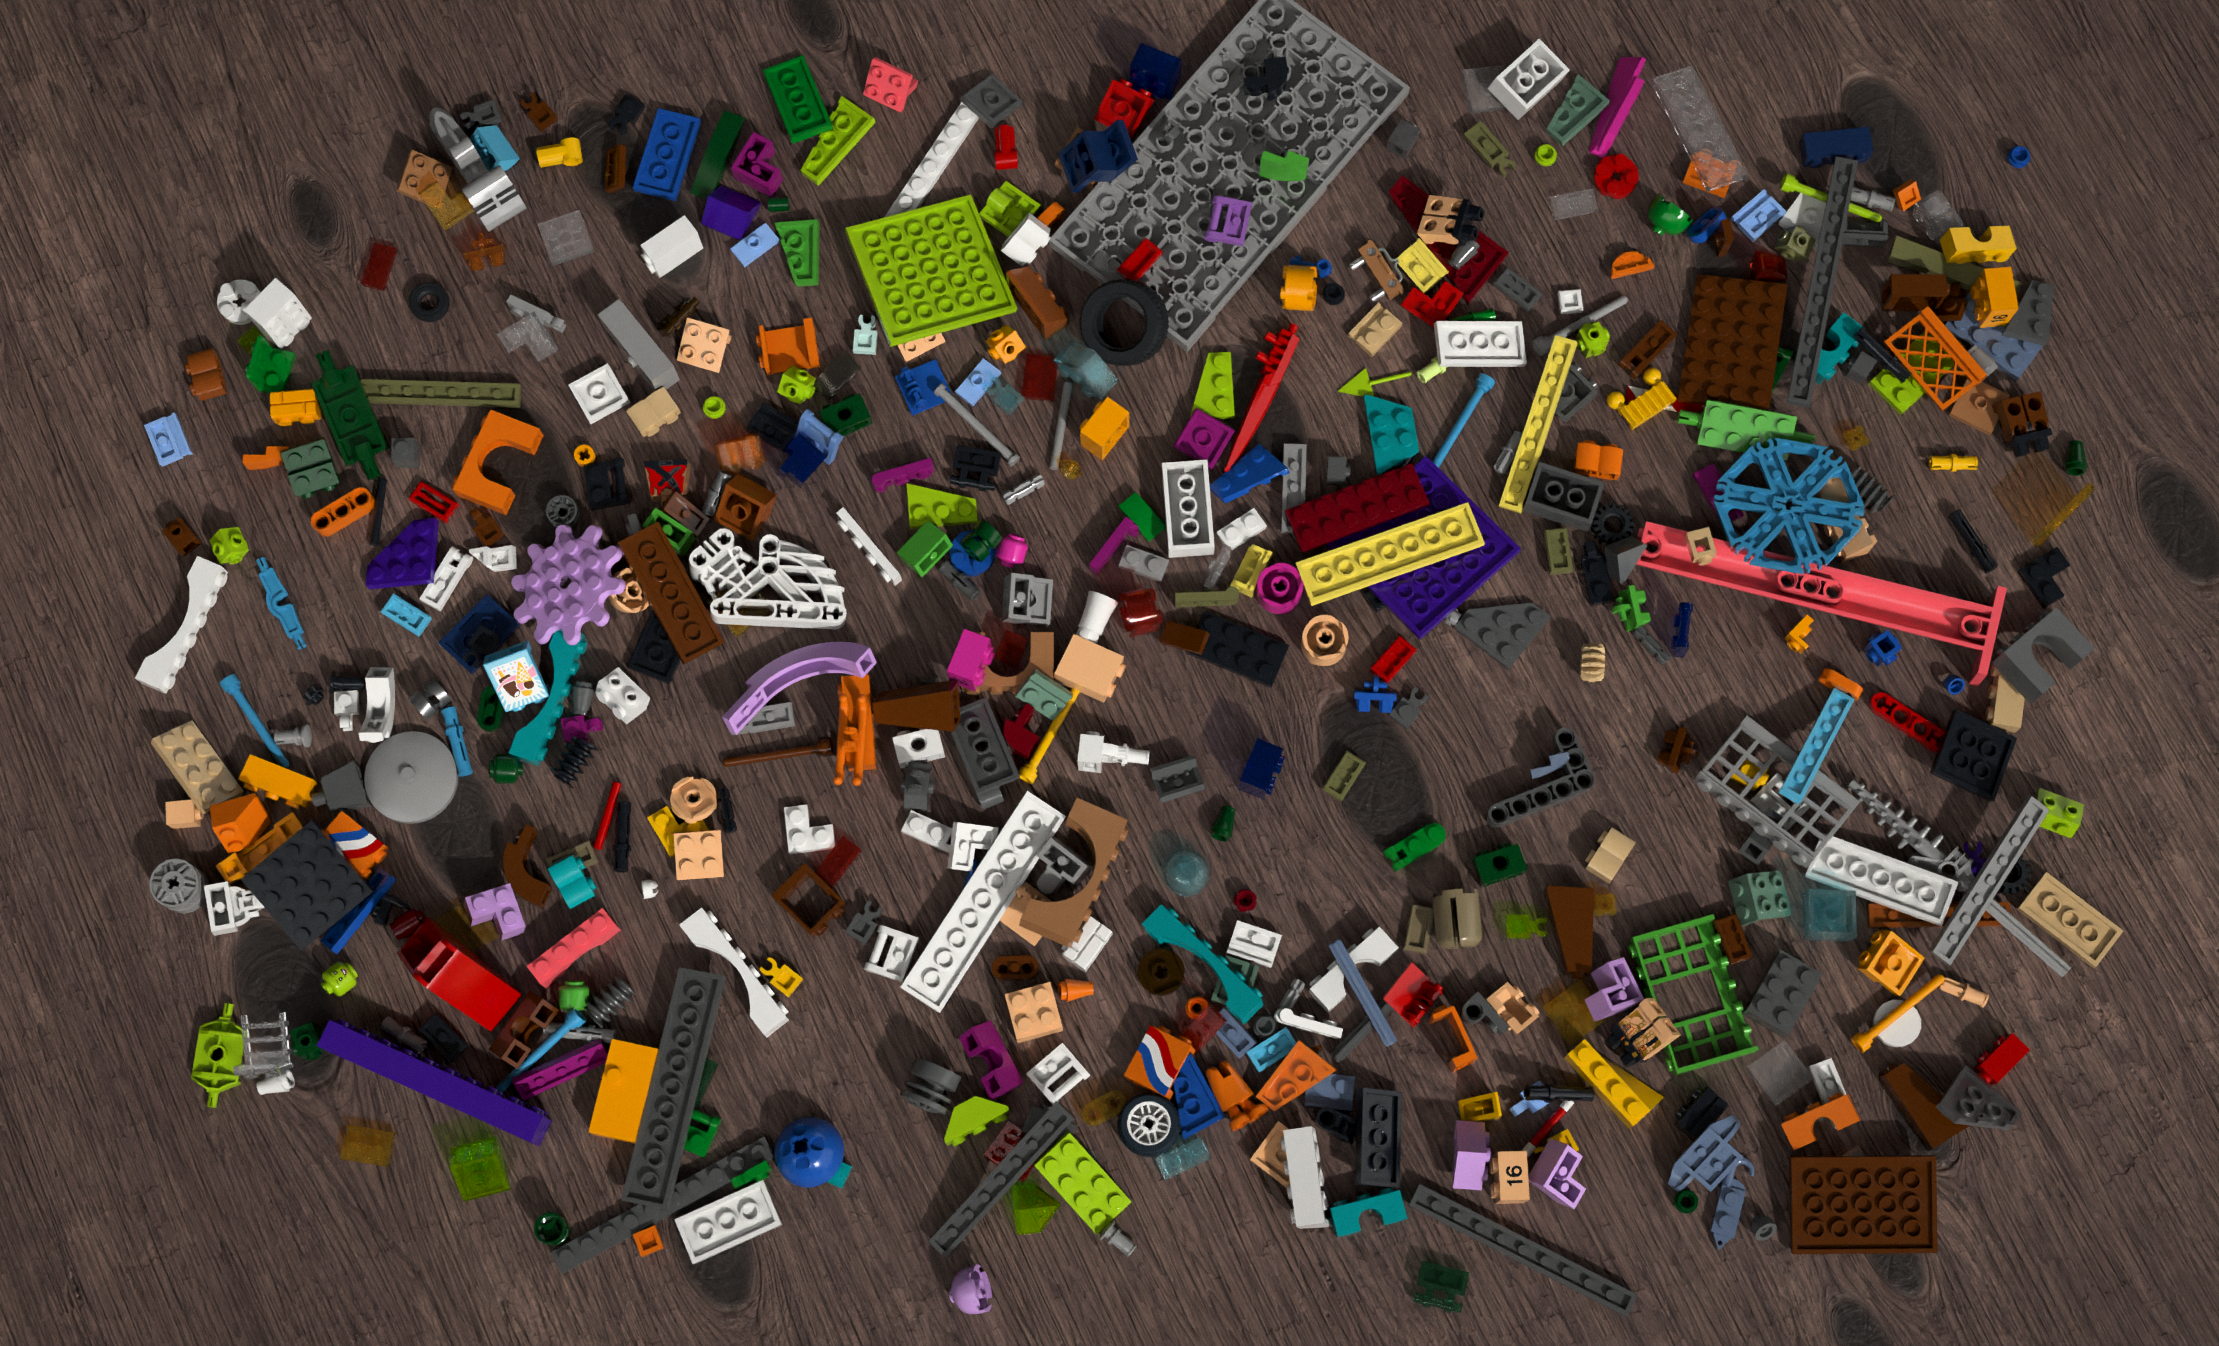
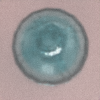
(1186, 873)

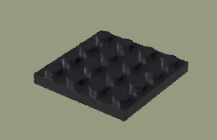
(307, 884)

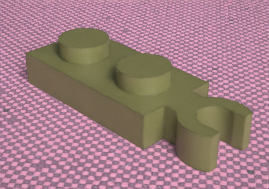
(1489, 148)

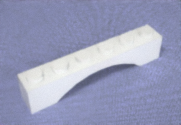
(161, 667)
(763, 1010)

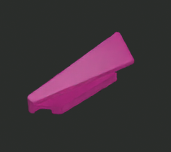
(1622, 95)

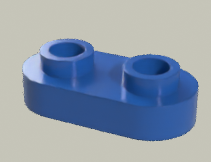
(1705, 224)

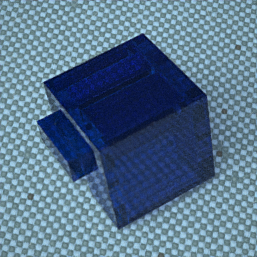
(802, 462)

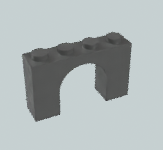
(2019, 663)

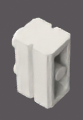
(1089, 946)

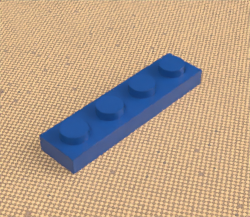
(342, 930)

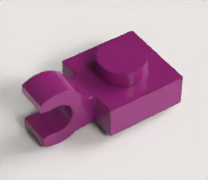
(579, 727)

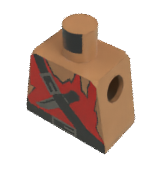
(667, 477)

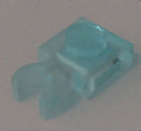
(1006, 398)

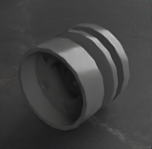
(930, 1086)

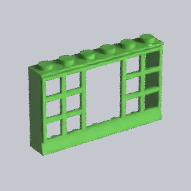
(1725, 987)

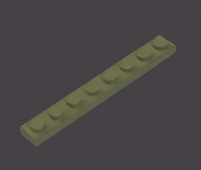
(443, 393)

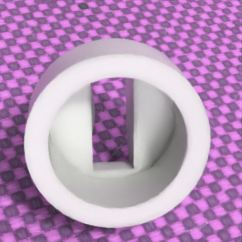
(649, 888)

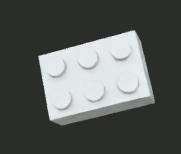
(1528, 79)
(278, 314)

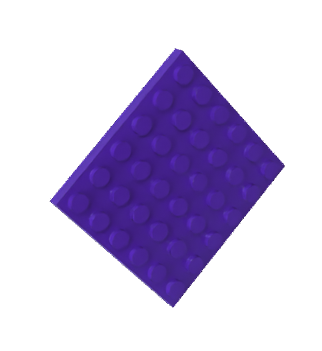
(1434, 591)

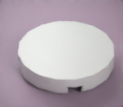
(1901, 1031)

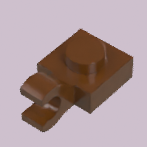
(1955, 306)
(487, 529)

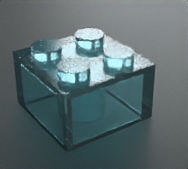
(1829, 915)

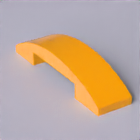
(241, 863)

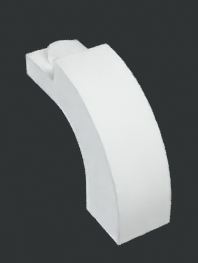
(380, 704)

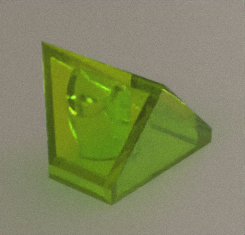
(1032, 1208)

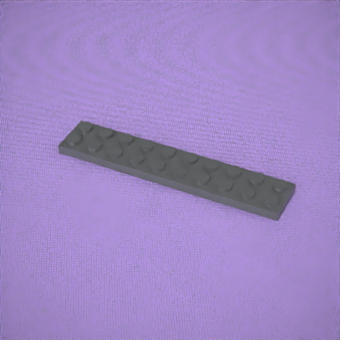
(673, 1089)

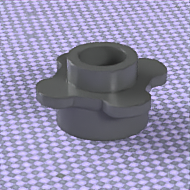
(1170, 133)

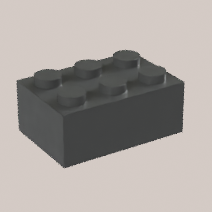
(1563, 496)
(1782, 994)

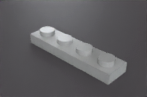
(1293, 483)

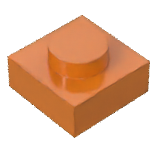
(1907, 194)
(648, 1241)

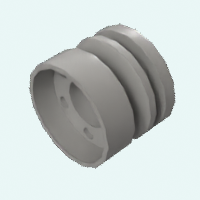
(190, 891)

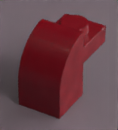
(1017, 736)

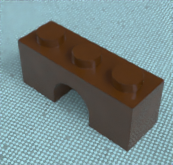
(512, 1040)

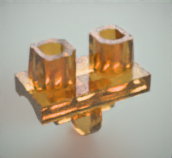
(475, 257)

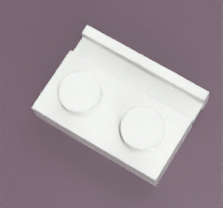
(1254, 944)

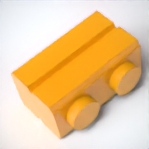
(294, 407)

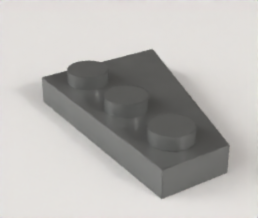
(2033, 317)

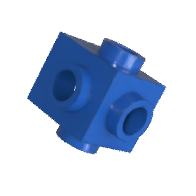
(1889, 645)

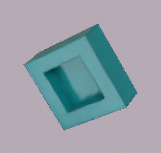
(841, 1176)

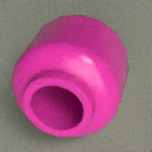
(1012, 550)

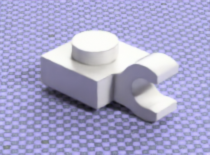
(346, 705)

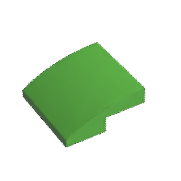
(1291, 168)

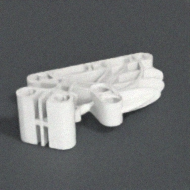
(719, 564)

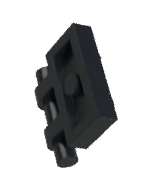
(975, 461)

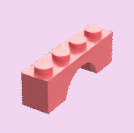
(559, 957)

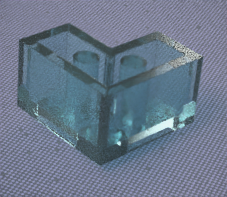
(1087, 369)

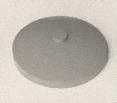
(411, 777)

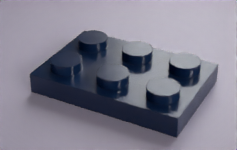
(484, 613)

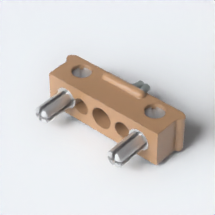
(1381, 271)

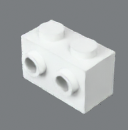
(622, 695)

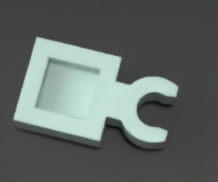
(865, 339)

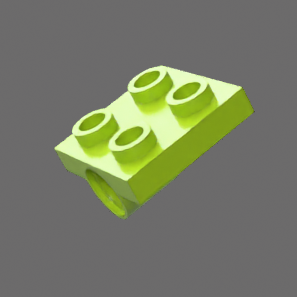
(1007, 208)

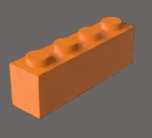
(853, 687)

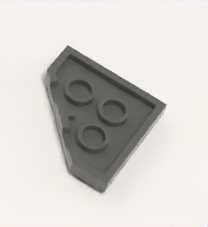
(1503, 630)

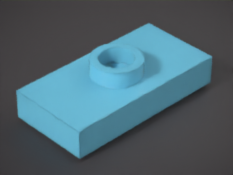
(406, 615)

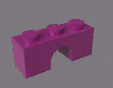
(986, 1043)

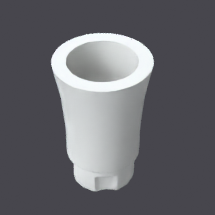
(1095, 616)

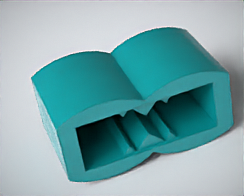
(571, 880)

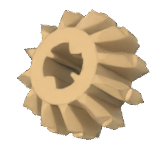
(1592, 662)

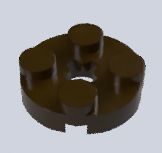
(1167, 960)

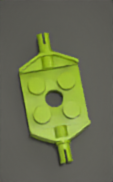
(218, 1075)

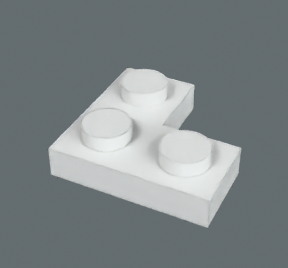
(801, 836)
(964, 841)

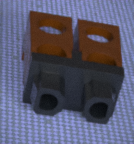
(2024, 421)

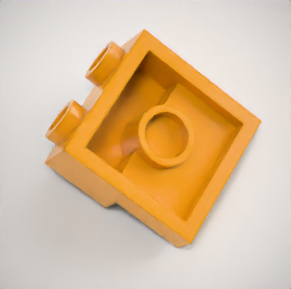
(1890, 961)

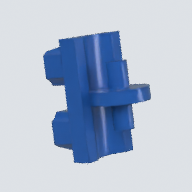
(1364, 696)

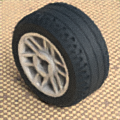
(1150, 1108)

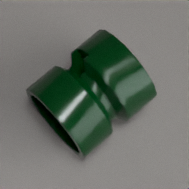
(983, 539)
(552, 1229)

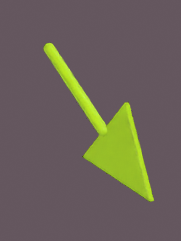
(1361, 385)

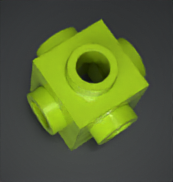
(1589, 345)
(796, 385)
(229, 545)

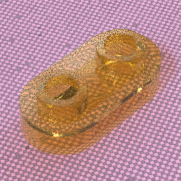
(1103, 1108)

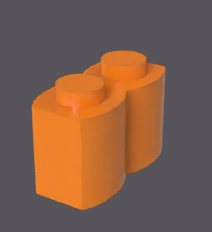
(1598, 460)

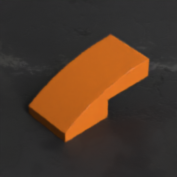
(271, 459)

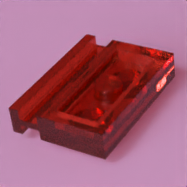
(1039, 378)

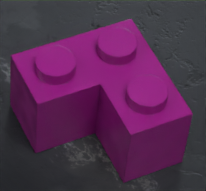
(753, 167)

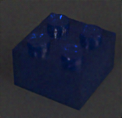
(1155, 71)
(1260, 769)

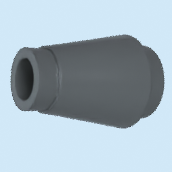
(1463, 254)
(582, 697)

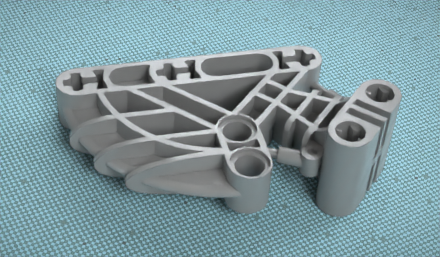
(487, 192)

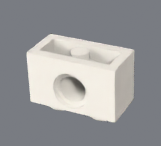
(931, 751)

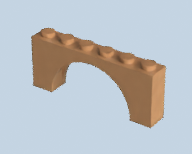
(1063, 919)

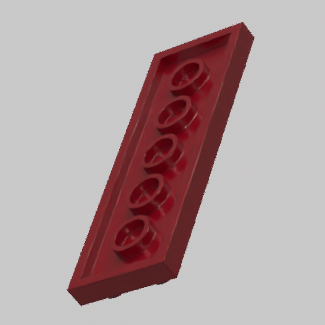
(1357, 508)

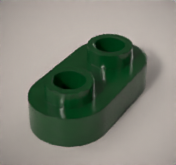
(489, 710)

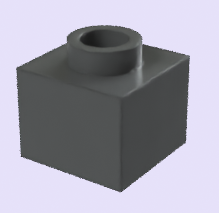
(1860, 367)
(1337, 471)

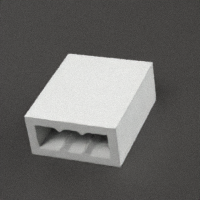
(671, 247)

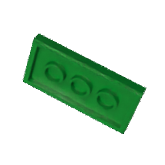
(797, 99)

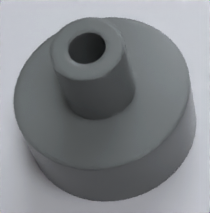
(1763, 1227)

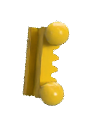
(1646, 405)

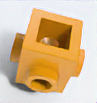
(1004, 344)

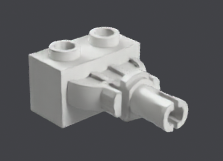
(1094, 752)
(229, 907)

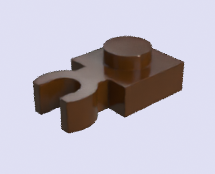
(539, 114)

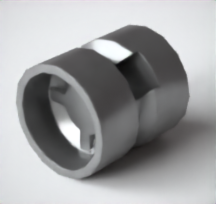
(424, 705)

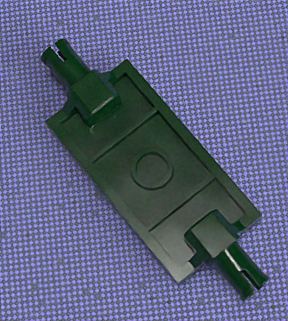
(349, 415)

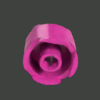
(1273, 577)

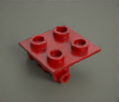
(1412, 994)

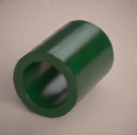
(778, 203)

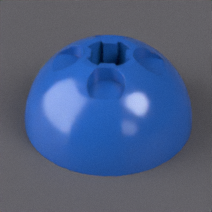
(818, 1158)

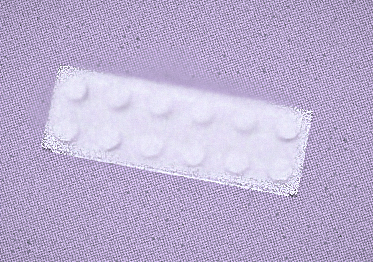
(1699, 128)

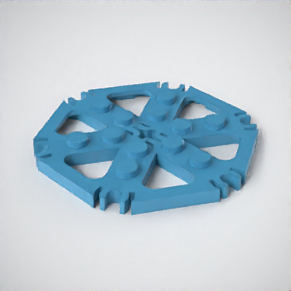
(1801, 495)

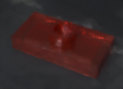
(379, 267)
(838, 861)
(1204, 1028)

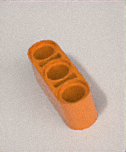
(332, 511)

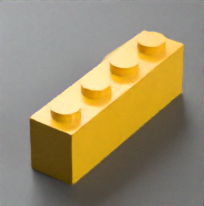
(1616, 1087)

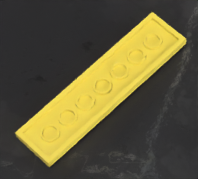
(1389, 554)

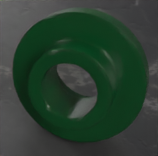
(1692, 1198)

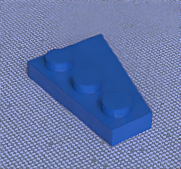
(1251, 470)

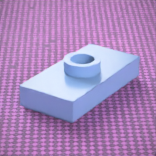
(755, 245)
(972, 387)

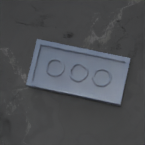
(2010, 354)

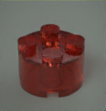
(1139, 611)

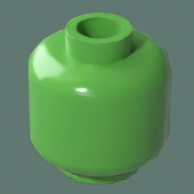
(573, 994)

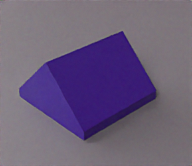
(729, 212)

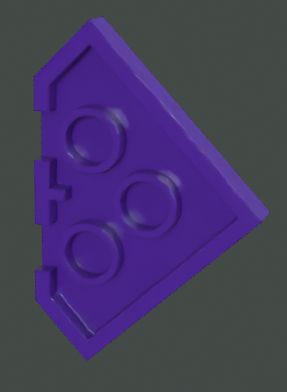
(407, 558)

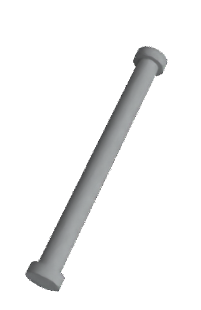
(976, 424)

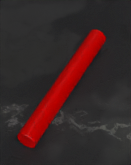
(607, 815)

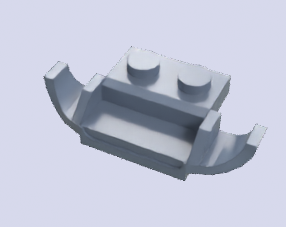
(1708, 1156)

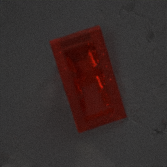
(1767, 267)

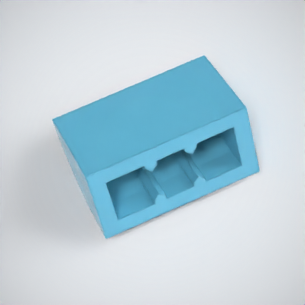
(493, 148)

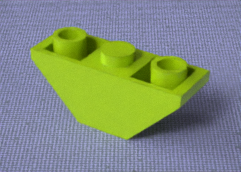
(972, 1118)

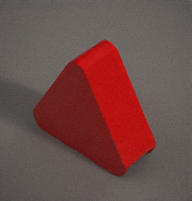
(457, 975)

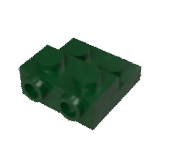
(310, 468)

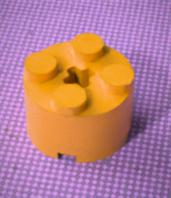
(1299, 288)

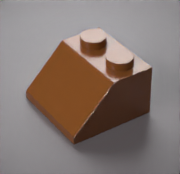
(745, 506)

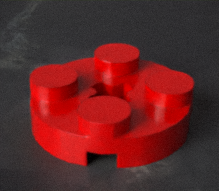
(1613, 188)

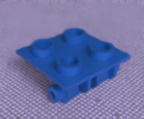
(919, 386)

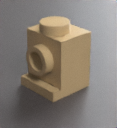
(1703, 539)

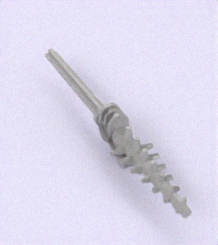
(1934, 859)

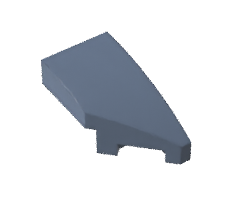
(1557, 761)

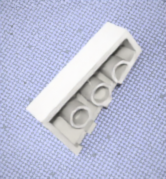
(1305, 1178)

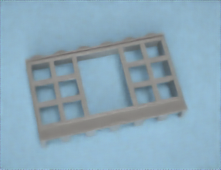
(1760, 822)

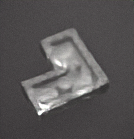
(528, 331)

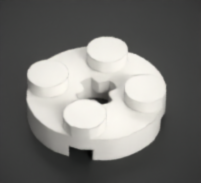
(230, 293)

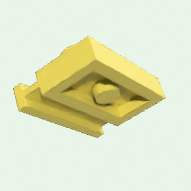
(1422, 265)

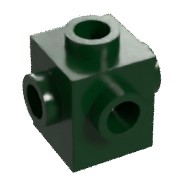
(305, 1041)

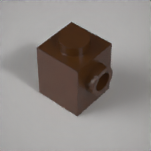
(181, 536)

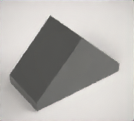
(1622, 557)

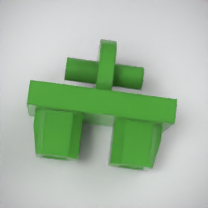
(1629, 608)

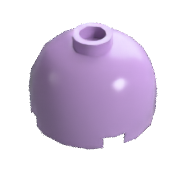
(971, 1290)

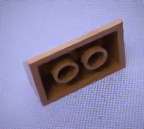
(1037, 301)

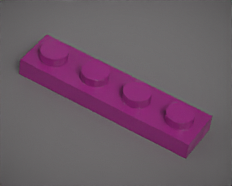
(560, 1069)

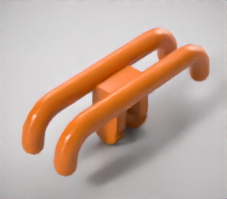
(851, 740)

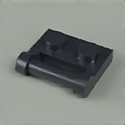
(599, 484)

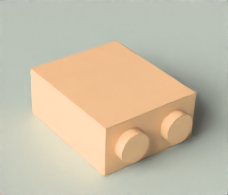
(1090, 668)

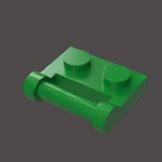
(698, 1140)

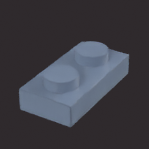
(1235, 1035)

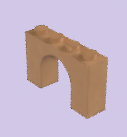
(1041, 659)

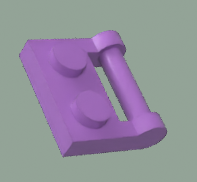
(1235, 222)

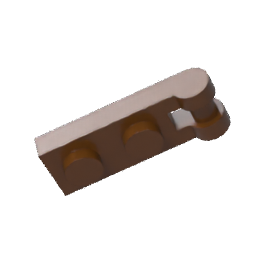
(1648, 349)

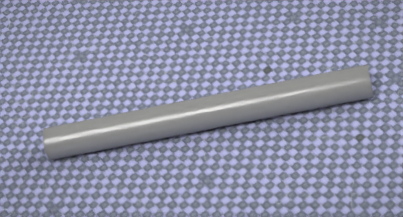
(1061, 424)

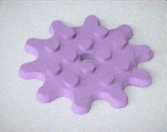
(583, 598)

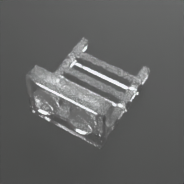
(267, 1061)

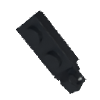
(1595, 575)

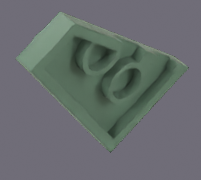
(1577, 110)

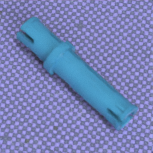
(458, 746)

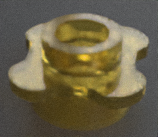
(1851, 442)
(1070, 469)
(1609, 899)

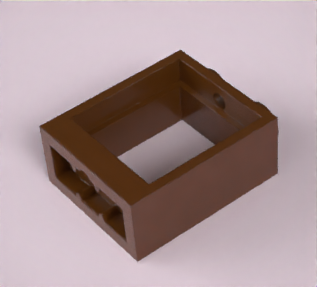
(1914, 292)
(793, 884)

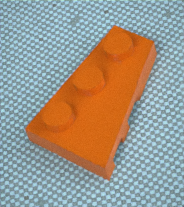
(1294, 1076)

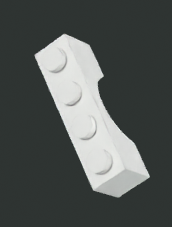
(1374, 949)

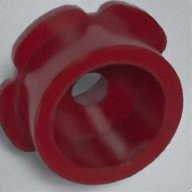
(1245, 894)

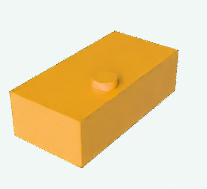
(623, 1091)

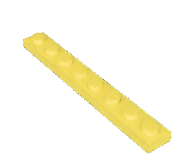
(1538, 424)

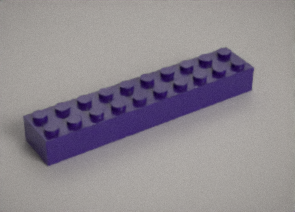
(429, 1080)

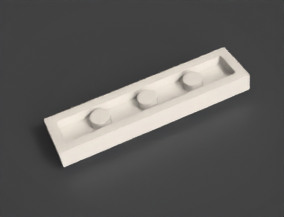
(873, 554)

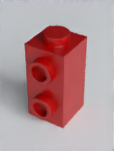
(2001, 1059)

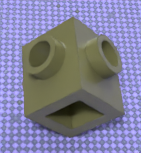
(1794, 243)

